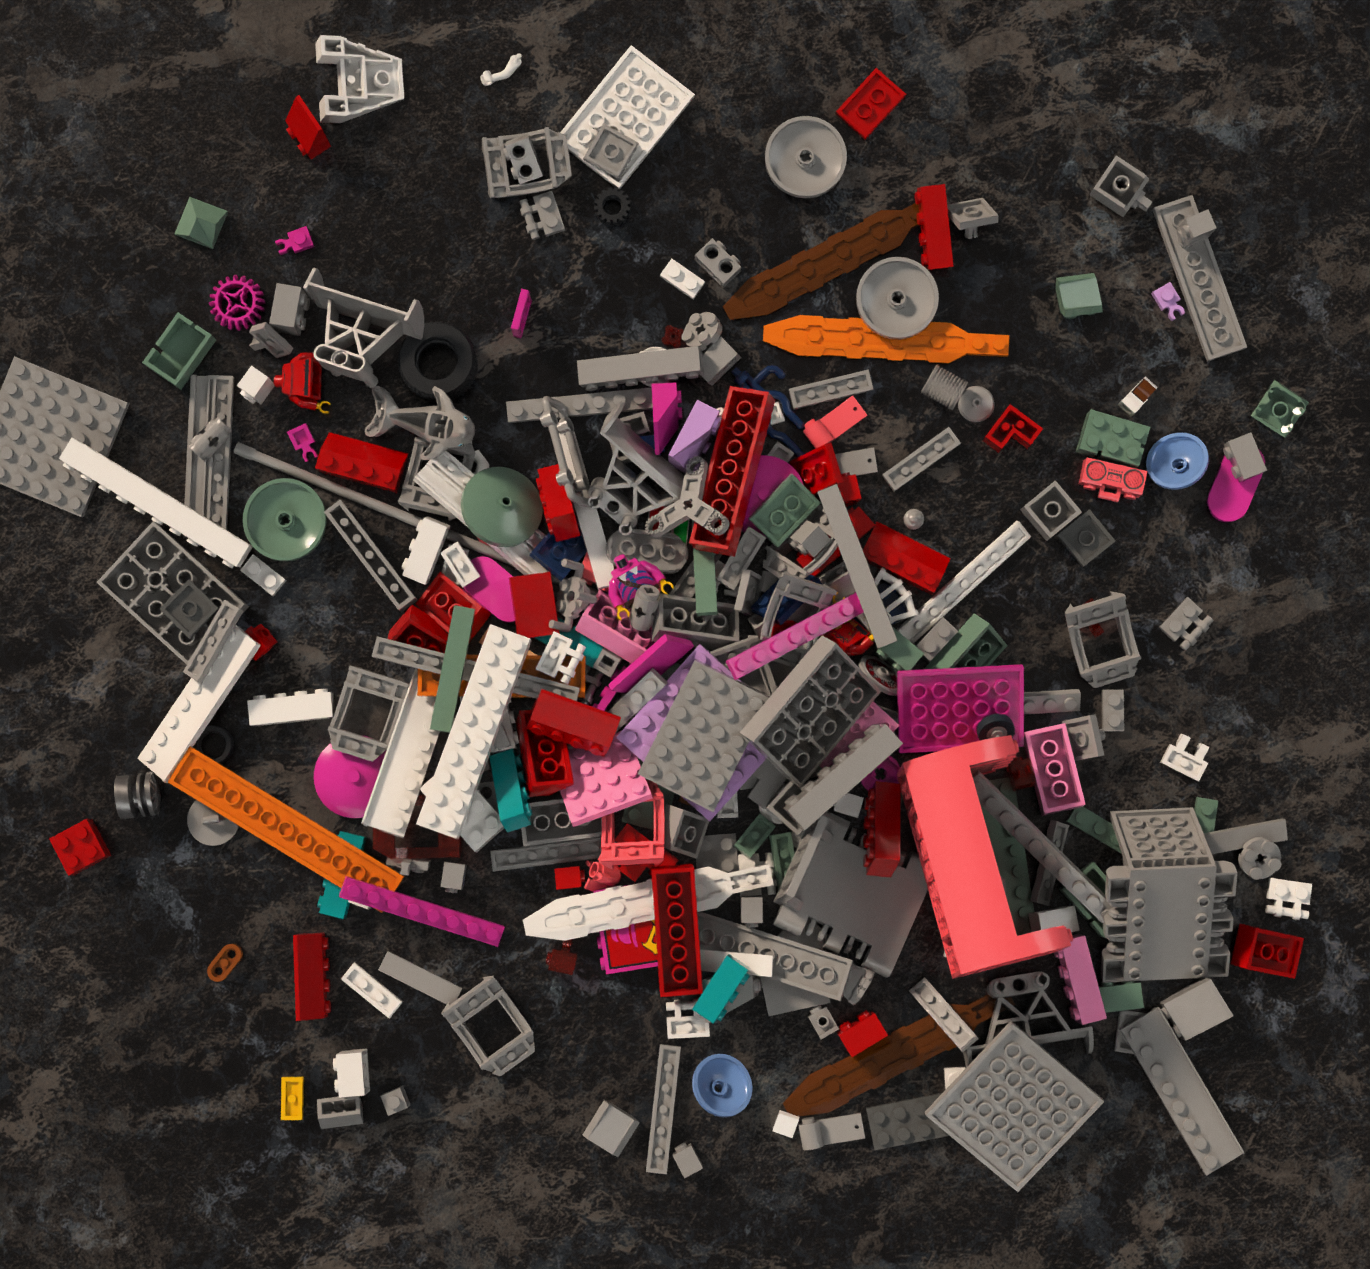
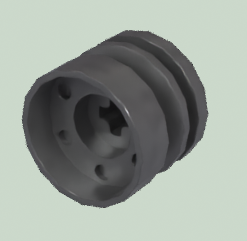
(137, 795)

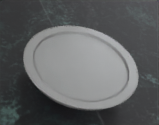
(976, 404)

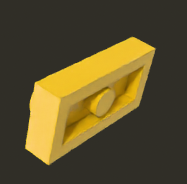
(292, 1098)

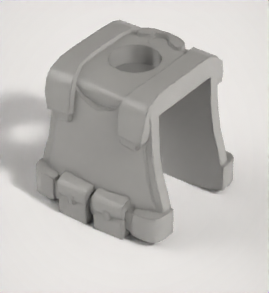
(857, 983)

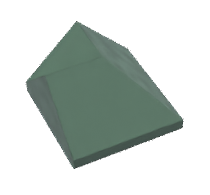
(201, 222)

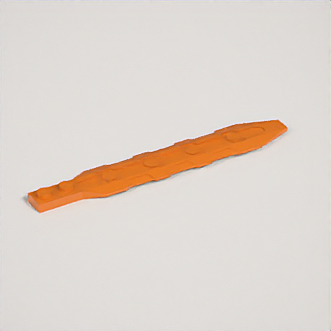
(852, 338)

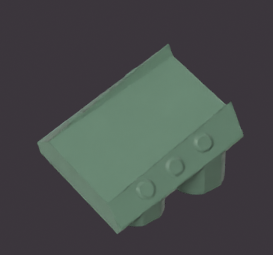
(1078, 295)
(1280, 408)

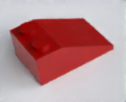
(306, 130)
(440, 601)
(419, 630)
(1267, 951)

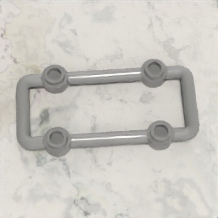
(565, 427)

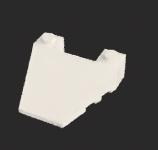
(364, 77)

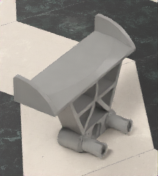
(332, 353)
(643, 455)
(1032, 983)

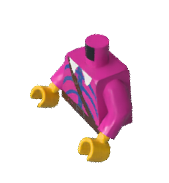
(628, 579)

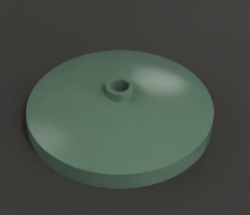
(501, 507)
(266, 514)

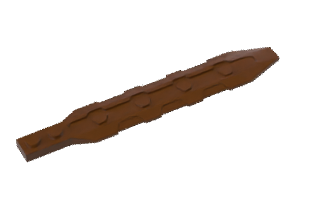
(822, 263)
(887, 1058)

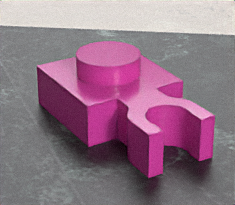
(298, 240)
(302, 438)

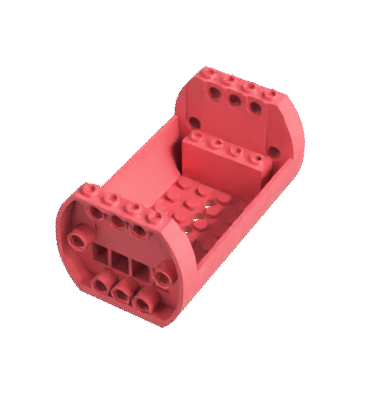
(961, 860)

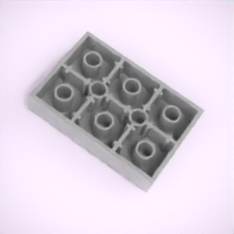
(151, 574)
(811, 711)
(702, 735)
(843, 775)

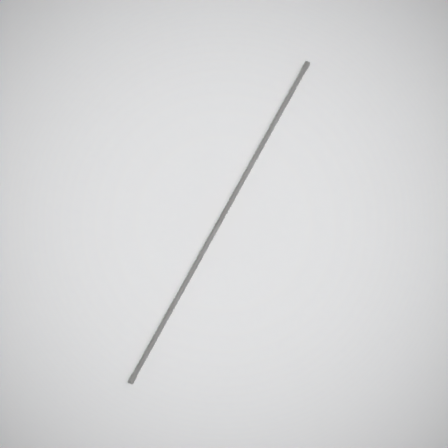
(252, 454)

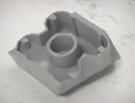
(611, 1128)

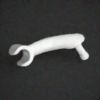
(488, 78)

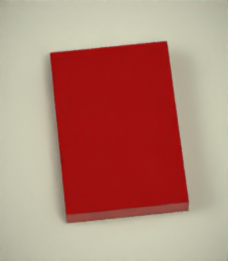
(870, 103)
(818, 468)
(533, 604)

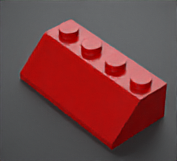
(362, 462)
(905, 558)
(572, 723)
(543, 759)
(310, 976)

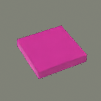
(521, 313)

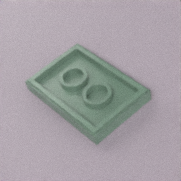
(784, 510)

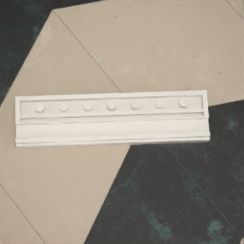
(445, 481)
(197, 706)
(403, 765)

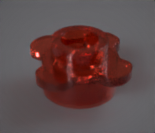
(670, 330)

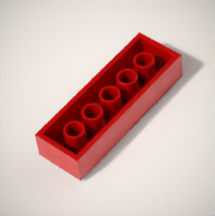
(676, 930)

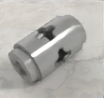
(202, 446)
(644, 607)

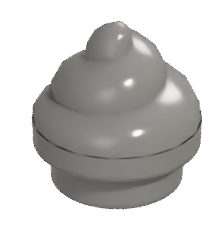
(913, 519)

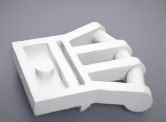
(905, 596)

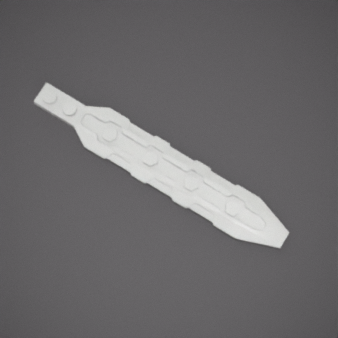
(633, 904)

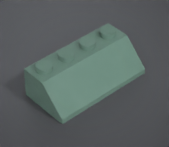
(972, 646)

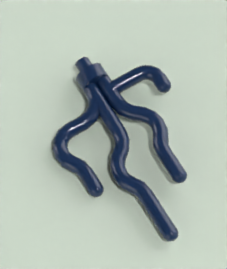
(745, 380)

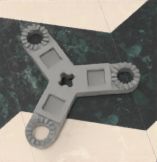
(691, 493)

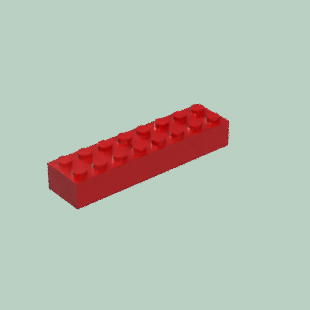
(734, 466)

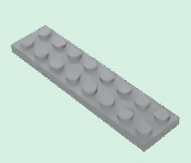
(1200, 283)
(792, 961)

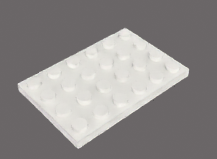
(633, 100)

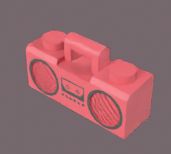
(1112, 476)

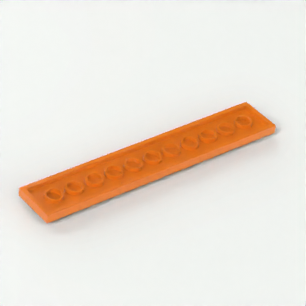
(278, 823)

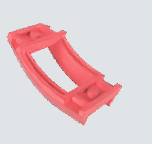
(635, 852)

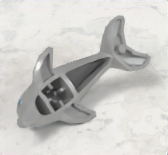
(439, 425)

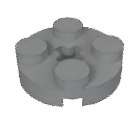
(697, 322)
(1250, 852)

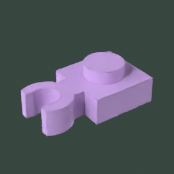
(1166, 298)

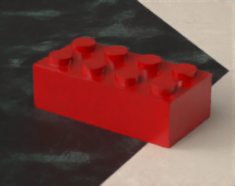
(883, 829)

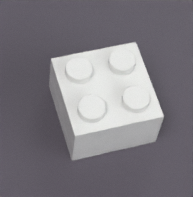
(352, 1073)

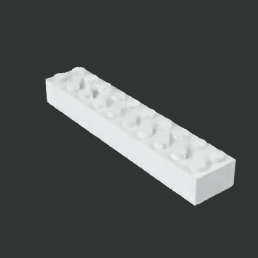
(474, 731)

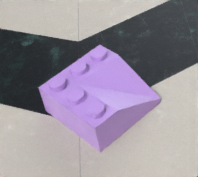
(694, 436)

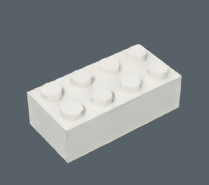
(481, 822)

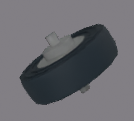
(995, 726)

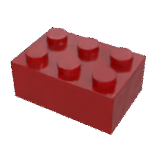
(556, 505)

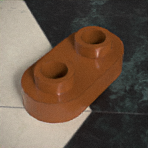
(225, 962)

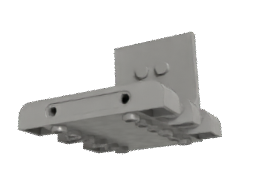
(832, 889)
(1165, 900)

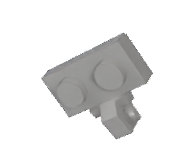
(266, 337)
(417, 865)

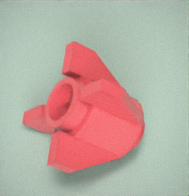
(601, 876)

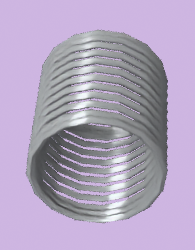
(944, 389)

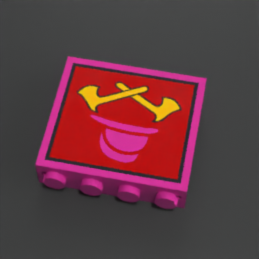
(628, 947)

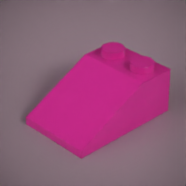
(665, 413)

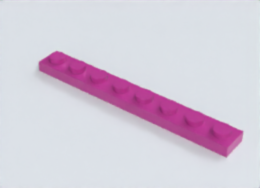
(794, 636)
(421, 911)

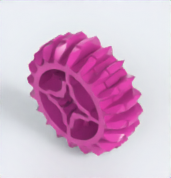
(240, 295)

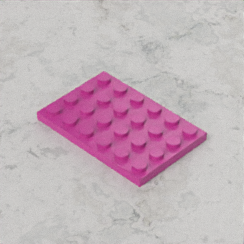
(946, 704)

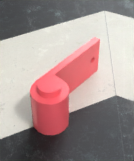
(834, 423)

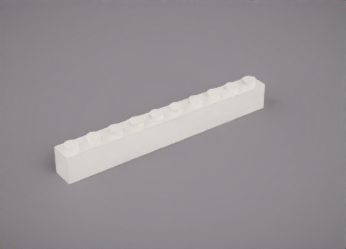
(156, 503)

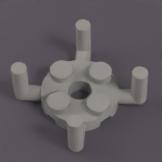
(570, 588)

